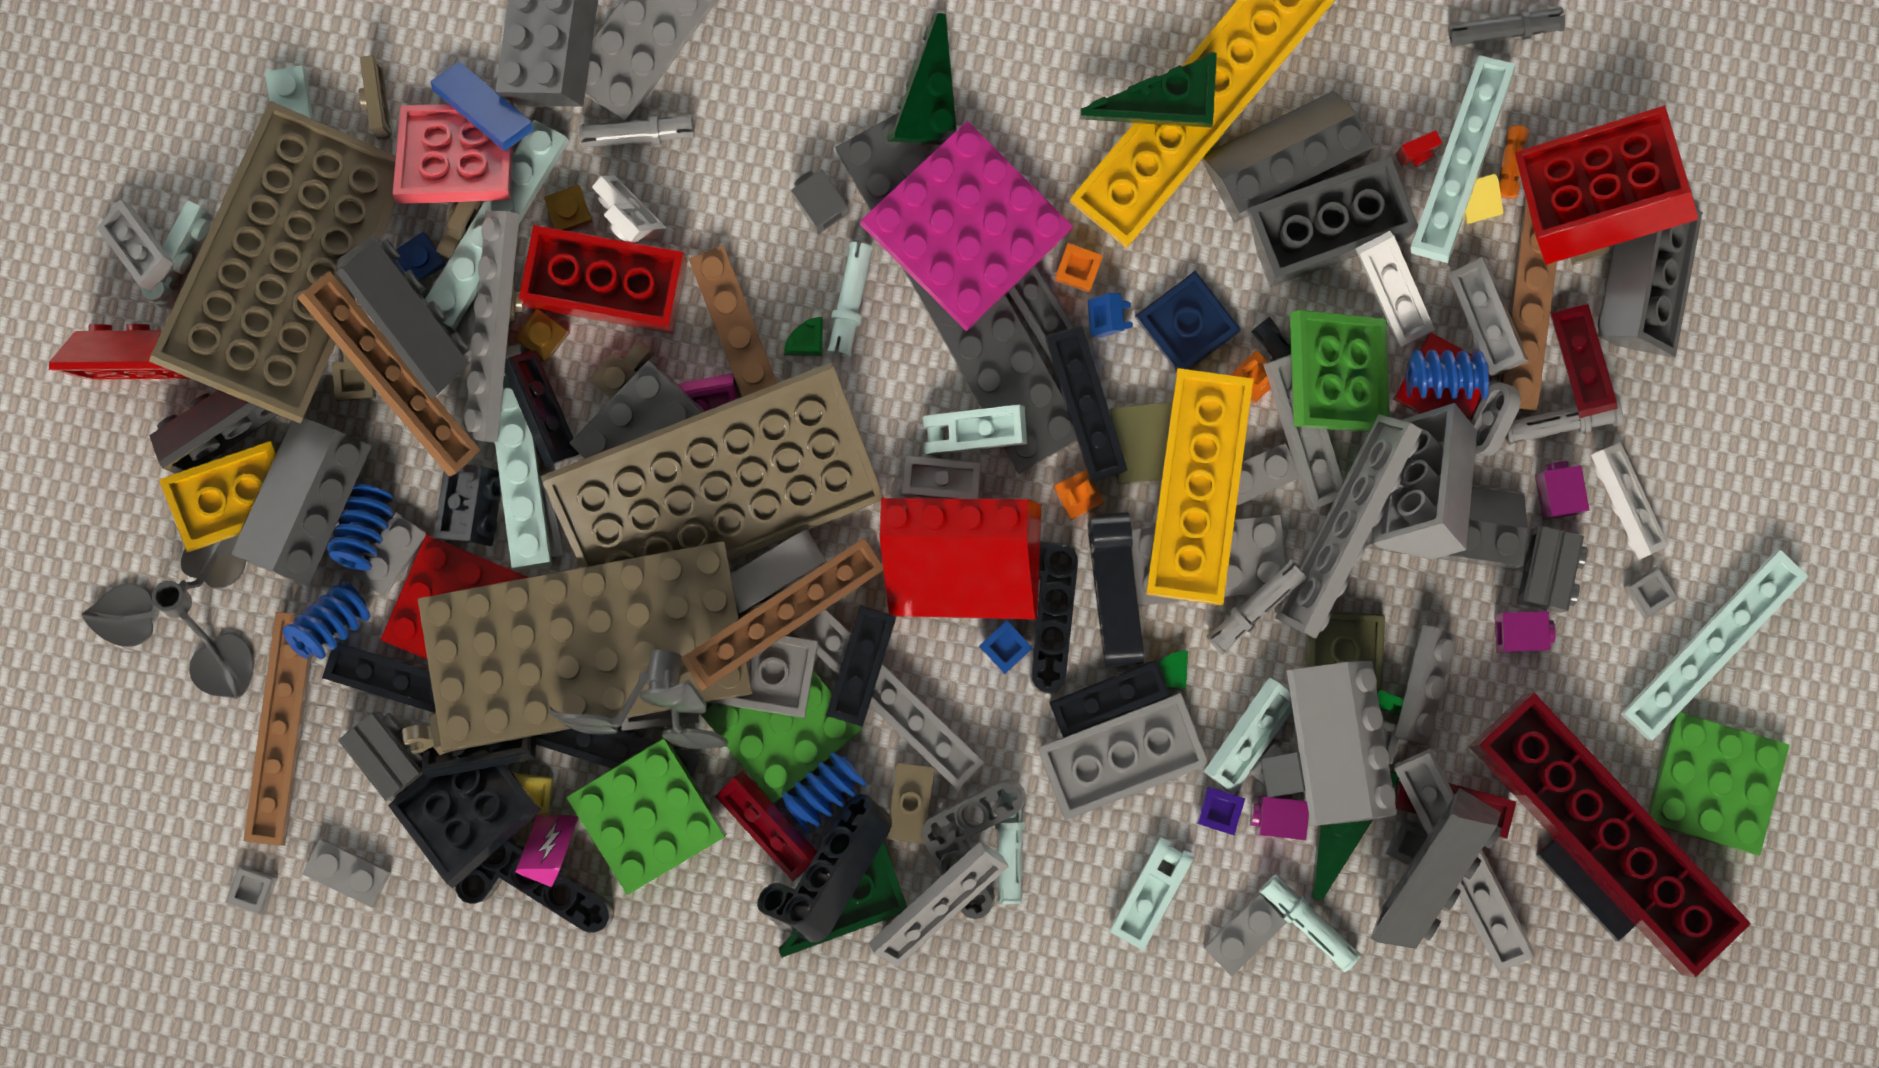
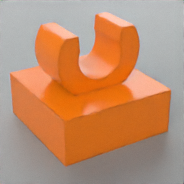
(1254, 368)
(1078, 495)

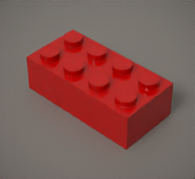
(603, 279)

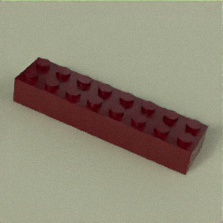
(1609, 835)

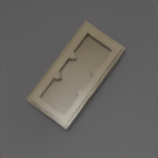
(374, 97)
(910, 802)

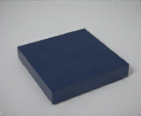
(1187, 323)

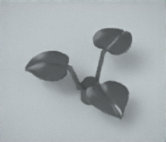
(126, 614)
(662, 692)

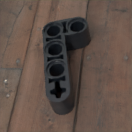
(1115, 589)
(1050, 618)
(494, 874)
(832, 875)

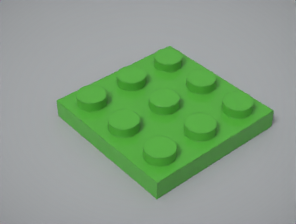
(1338, 370)
(781, 747)
(1717, 783)
(646, 815)

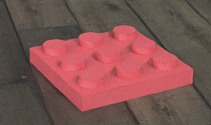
(447, 159)

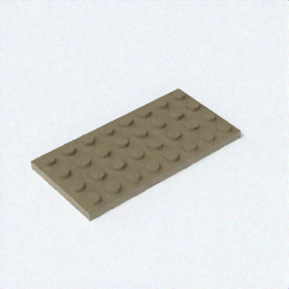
(283, 224)
(724, 475)
(571, 642)

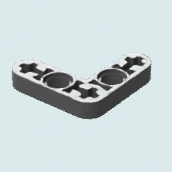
(956, 842)

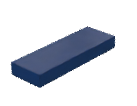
(481, 106)

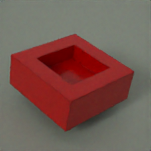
(1419, 150)

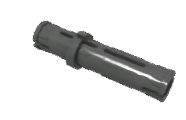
(1497, 28)

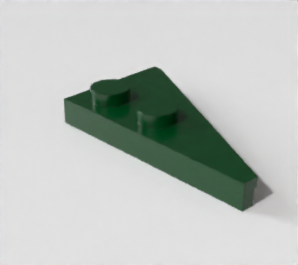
(1176, 98)
(928, 104)
(1333, 849)
(873, 901)

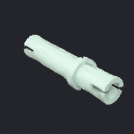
(850, 298)
(1011, 849)
(1297, 910)

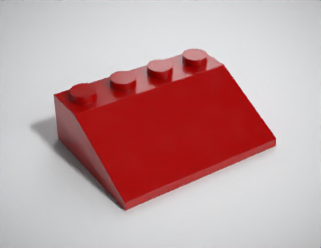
(1605, 185)
(111, 354)
(961, 557)

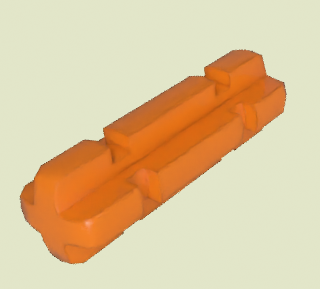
(1516, 139)

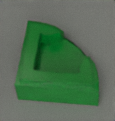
(806, 339)
(1174, 669)
(1390, 702)

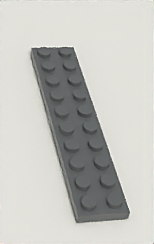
(996, 350)

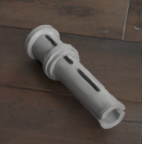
(1559, 422)

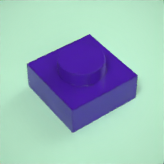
(1220, 811)

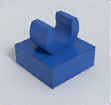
(1107, 315)

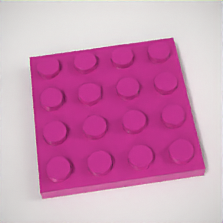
(966, 225)

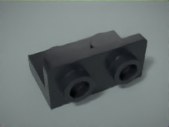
(469, 506)

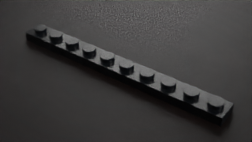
(414, 687)

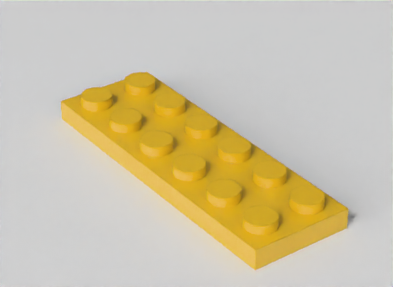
(1199, 486)

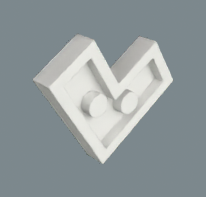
(628, 215)

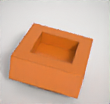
(1078, 267)

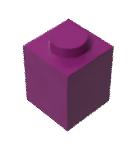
(1561, 490)
(1524, 632)
(1280, 818)

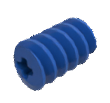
(1447, 373)
(358, 527)
(325, 620)
(823, 790)

